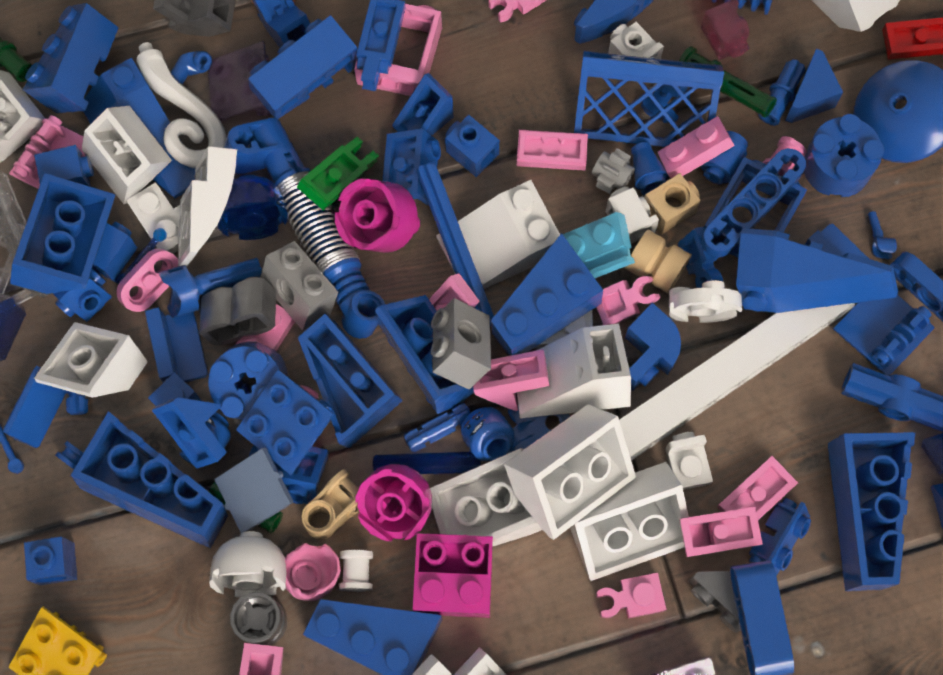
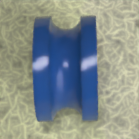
(70, 455)

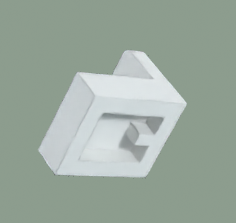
(689, 460)

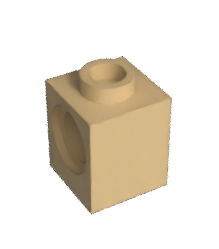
(668, 215)

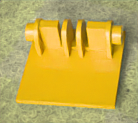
(56, 649)

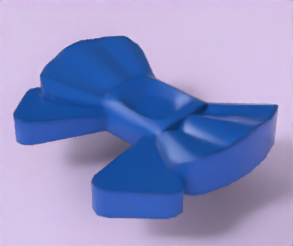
(663, 95)

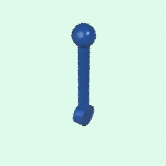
(14, 464)

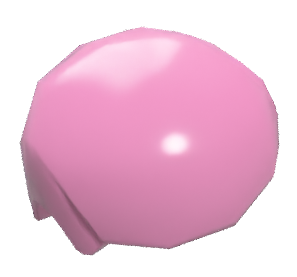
(311, 571)

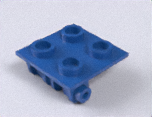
(885, 331)
(285, 421)

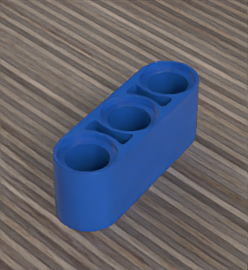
(762, 619)

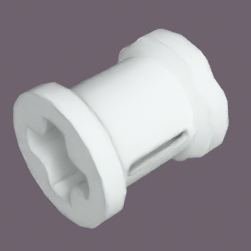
(356, 570)

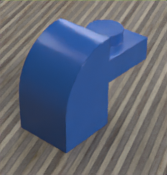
(282, 20)
(659, 343)

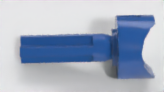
(187, 288)

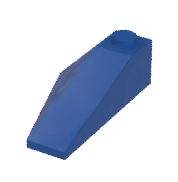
(127, 87)

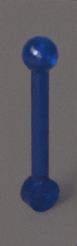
(158, 236)

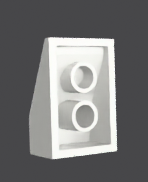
(507, 234)
(482, 504)

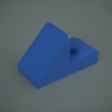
(187, 426)

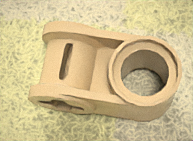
(334, 503)

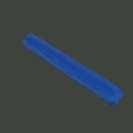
(451, 233)

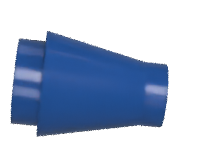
(648, 169)

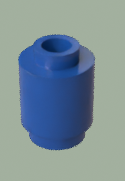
(724, 166)

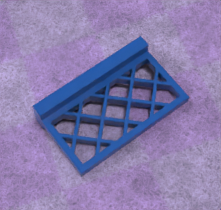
(650, 71)

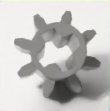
(613, 170)

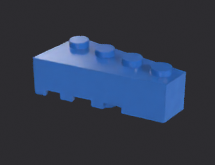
(145, 482)
(870, 505)

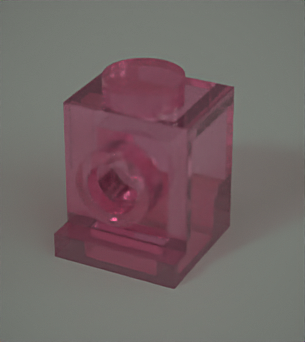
(726, 30)

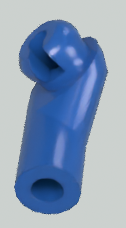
(191, 64)

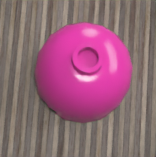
(394, 502)

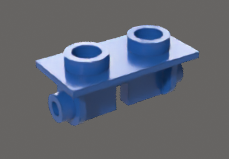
(789, 526)

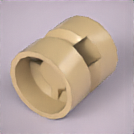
(658, 261)

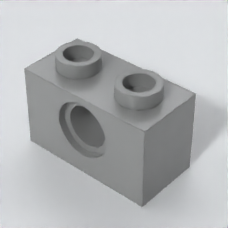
(299, 285)
(461, 343)

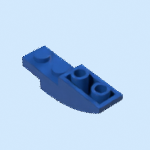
(605, 17)

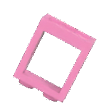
(404, 79)

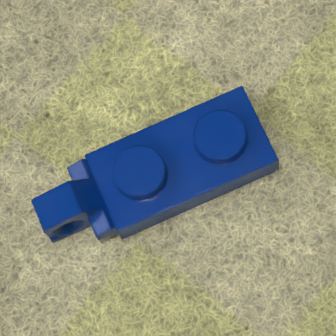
(379, 40)

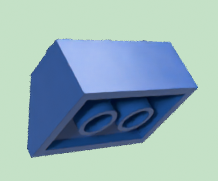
(61, 236)
(411, 335)

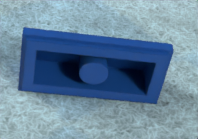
(33, 411)

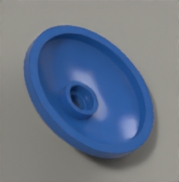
(914, 129)

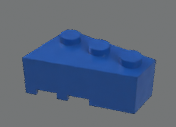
(70, 59)
(303, 67)
(546, 300)
(346, 380)
(374, 636)

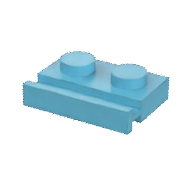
(602, 244)

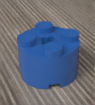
(843, 156)
(229, 369)

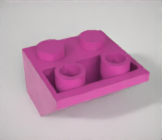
(453, 575)

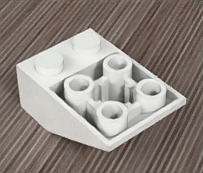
(582, 370)

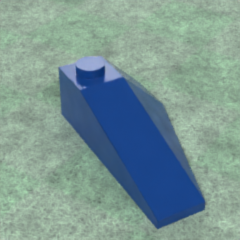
(792, 277)

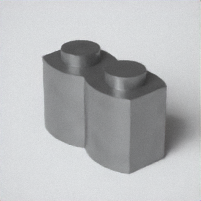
(238, 311)

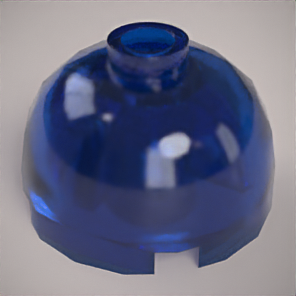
(253, 208)

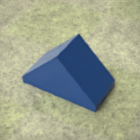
(817, 91)
(427, 108)

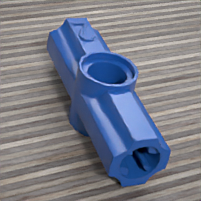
(895, 396)

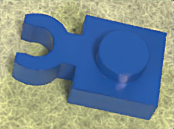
(700, 262)

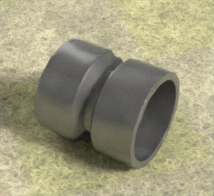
(258, 619)

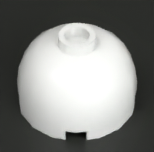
(248, 566)

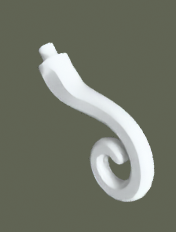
(161, 81)

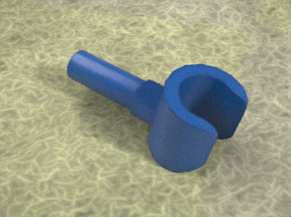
(881, 246)

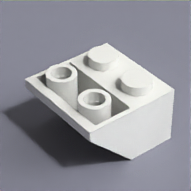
(123, 151)

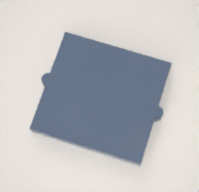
(254, 490)

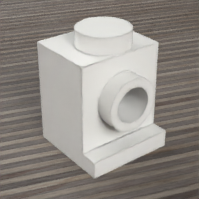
(644, 45)
(635, 211)

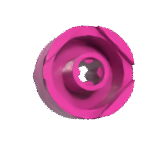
(376, 216)

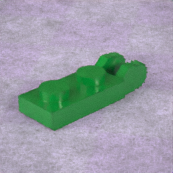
(335, 173)

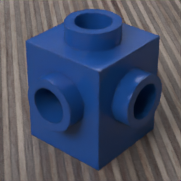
(84, 301)

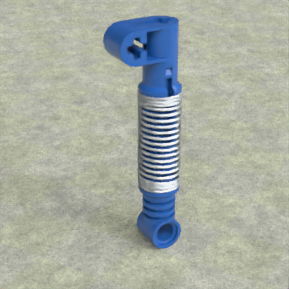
(333, 257)

